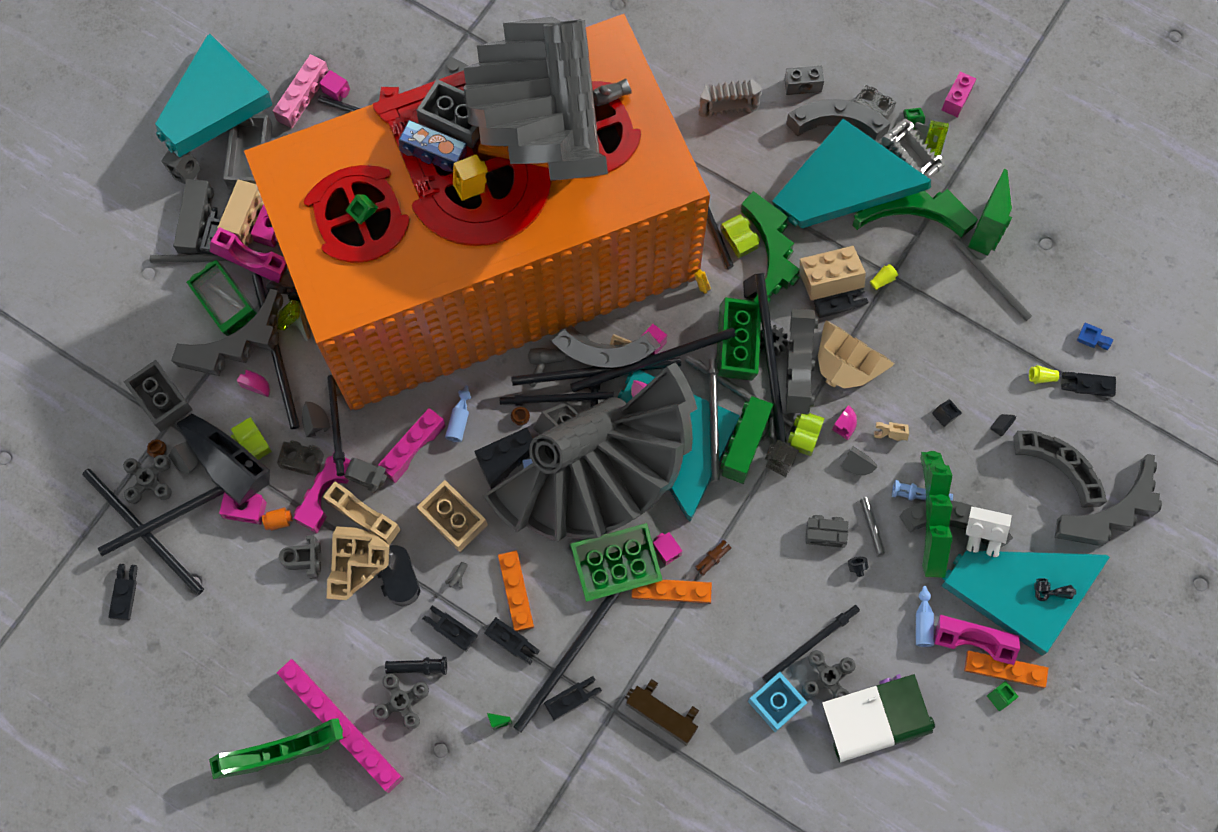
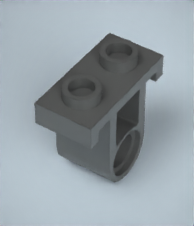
(366, 474)
(305, 557)

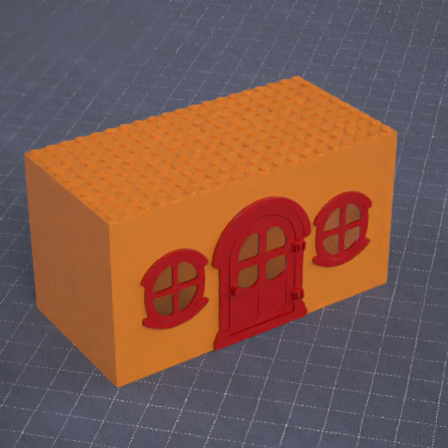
(487, 279)

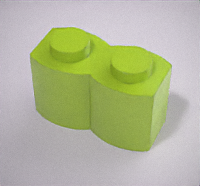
(740, 235)
(806, 433)
(250, 438)

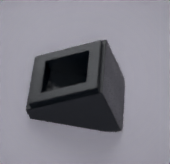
(750, 287)
(946, 412)
(1002, 424)

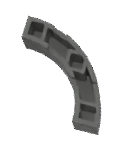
(832, 112)
(604, 355)
(800, 361)
(1066, 459)
(915, 518)

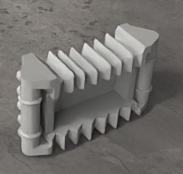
(730, 98)
(908, 147)

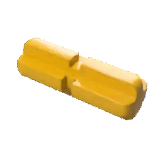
(702, 281)

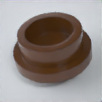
(520, 416)
(156, 448)

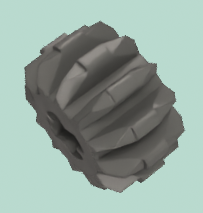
(780, 340)

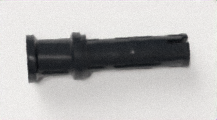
(415, 666)

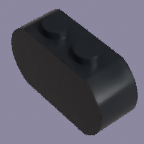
(399, 578)

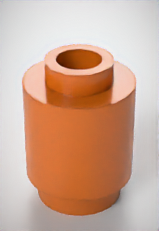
(277, 519)

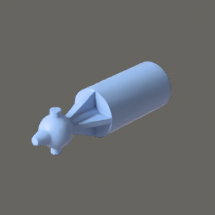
(458, 417)
(924, 621)

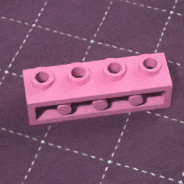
(300, 91)

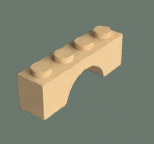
(357, 511)

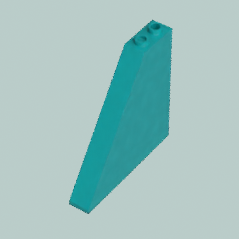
(209, 99)
(846, 177)
(696, 465)
(1006, 594)

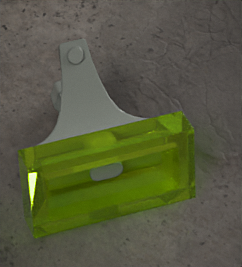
(935, 135)
(292, 315)

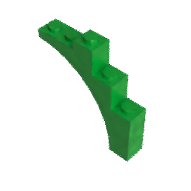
(941, 208)
(771, 224)
(938, 514)
(276, 752)

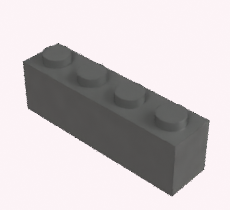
(193, 216)

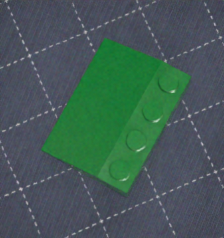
(994, 218)
(616, 562)

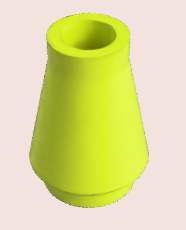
(884, 276)
(1042, 375)

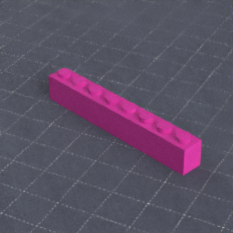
(352, 739)

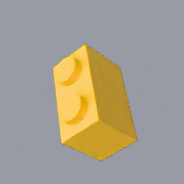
(469, 177)

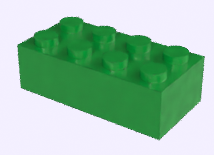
(739, 355)
(747, 438)

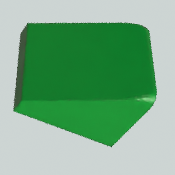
(914, 115)
(361, 208)
(1002, 696)
(498, 721)

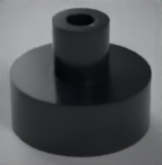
(858, 565)

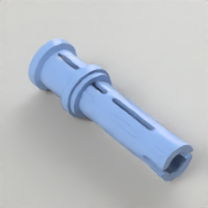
(910, 492)

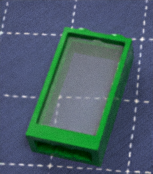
(222, 298)

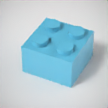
(777, 702)

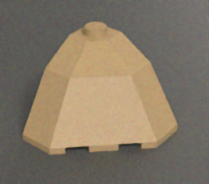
(847, 359)
(355, 561)

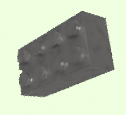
(242, 138)

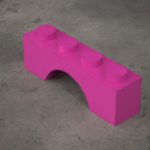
(232, 249)
(400, 456)
(310, 512)
(956, 632)

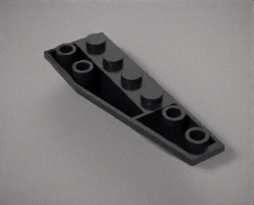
(224, 459)

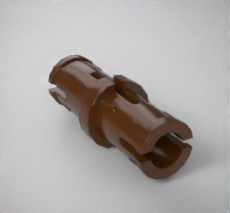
(713, 557)

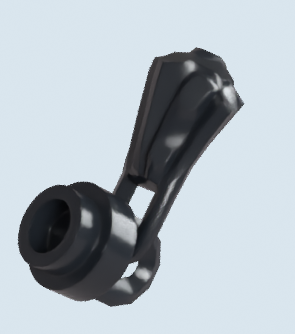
(292, 294)
(1043, 585)

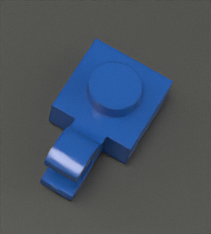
(1092, 335)

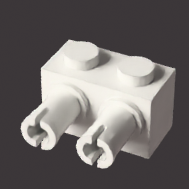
(989, 526)

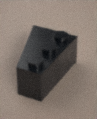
(503, 456)

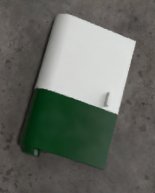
(877, 718)

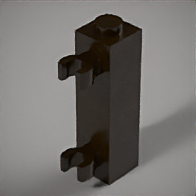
(660, 714)

